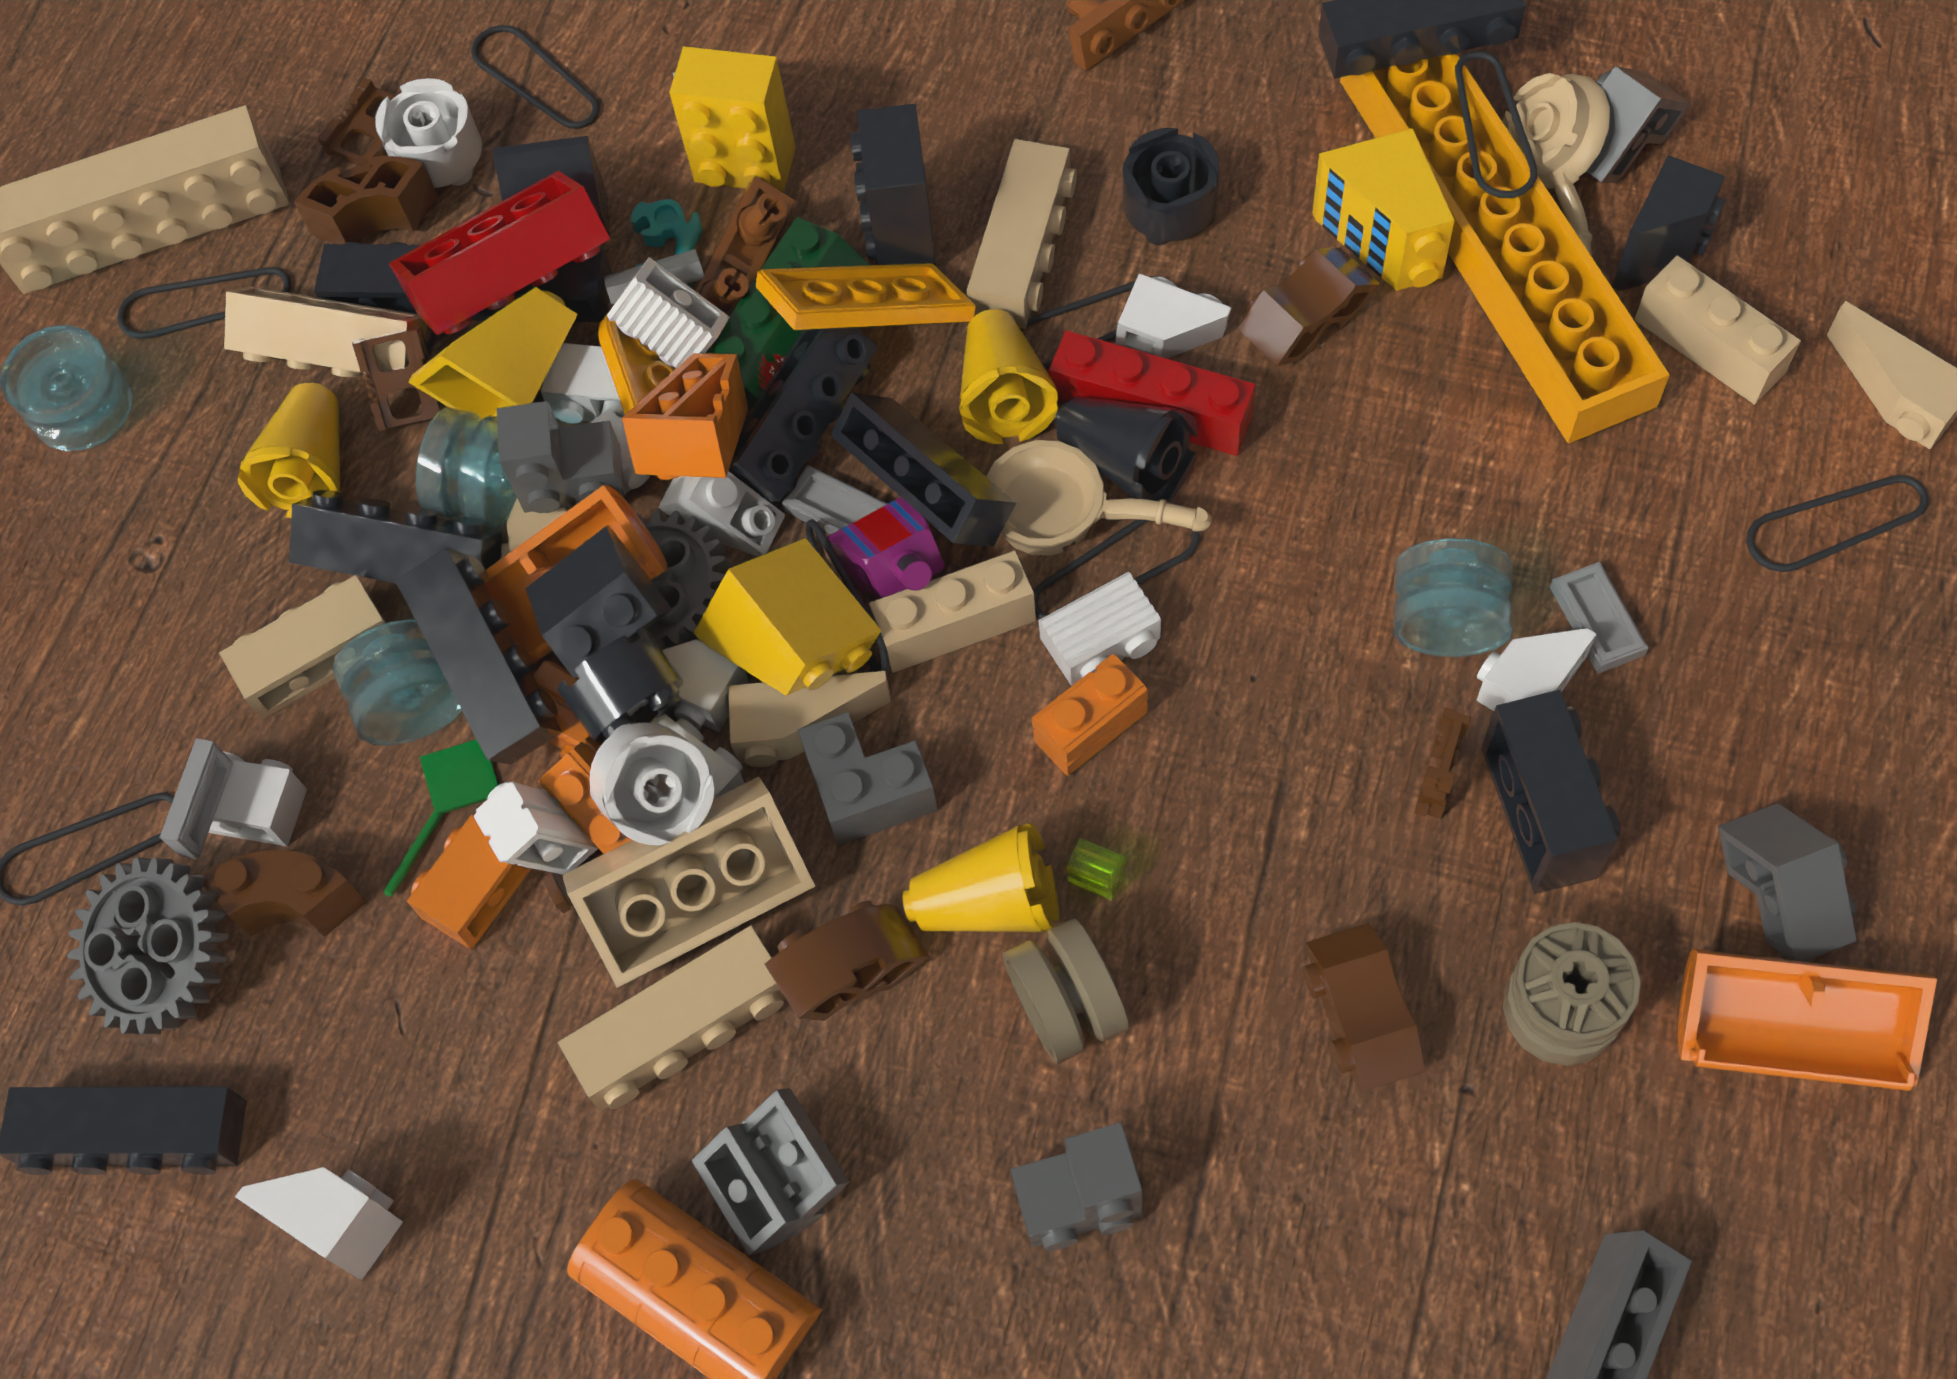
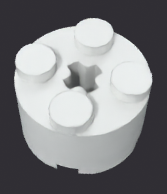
(433, 127)
(657, 812)

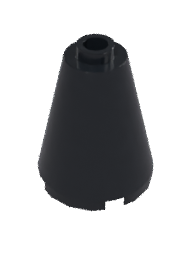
(1131, 443)

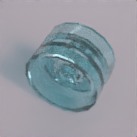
(66, 388)
(462, 469)
(1453, 597)
(394, 685)

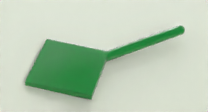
(454, 780)

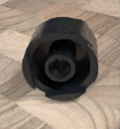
(1170, 185)
(622, 685)

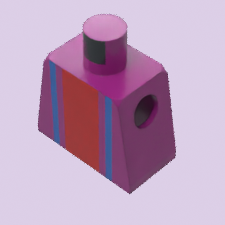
(888, 550)

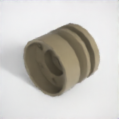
(1549, 1014)

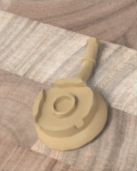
(1566, 131)
(1063, 495)

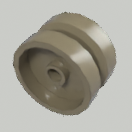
(1071, 987)

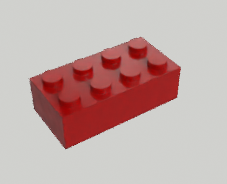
(500, 252)

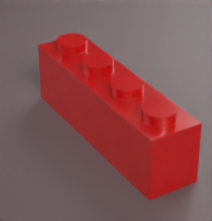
(1118, 373)

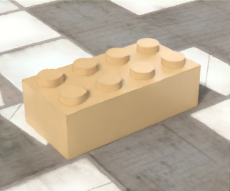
(672, 897)

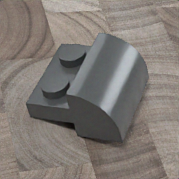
(770, 1173)

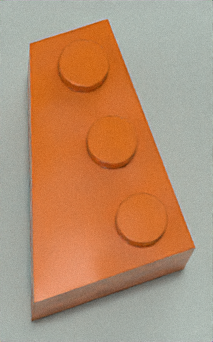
(689, 420)

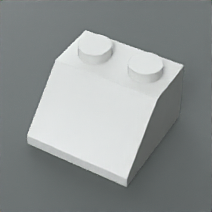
(332, 1215)

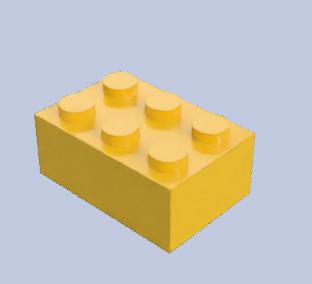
(733, 117)

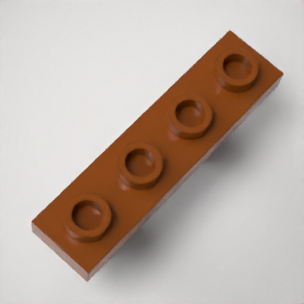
(1110, 25)
(744, 245)

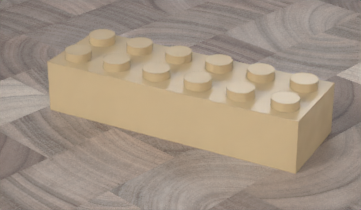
(137, 199)

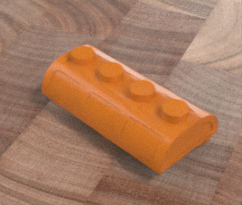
(556, 541)
(1804, 1019)
(690, 1287)

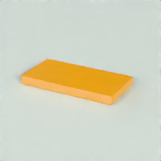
(864, 296)

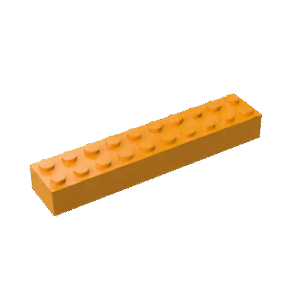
(1519, 252)

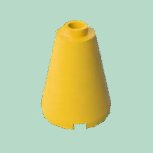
(1003, 382)
(295, 451)
(988, 888)

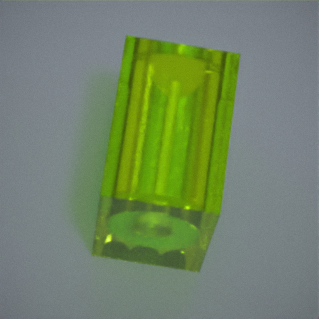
(1096, 869)

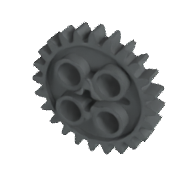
(689, 583)
(147, 946)

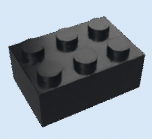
(892, 186)
(1549, 791)

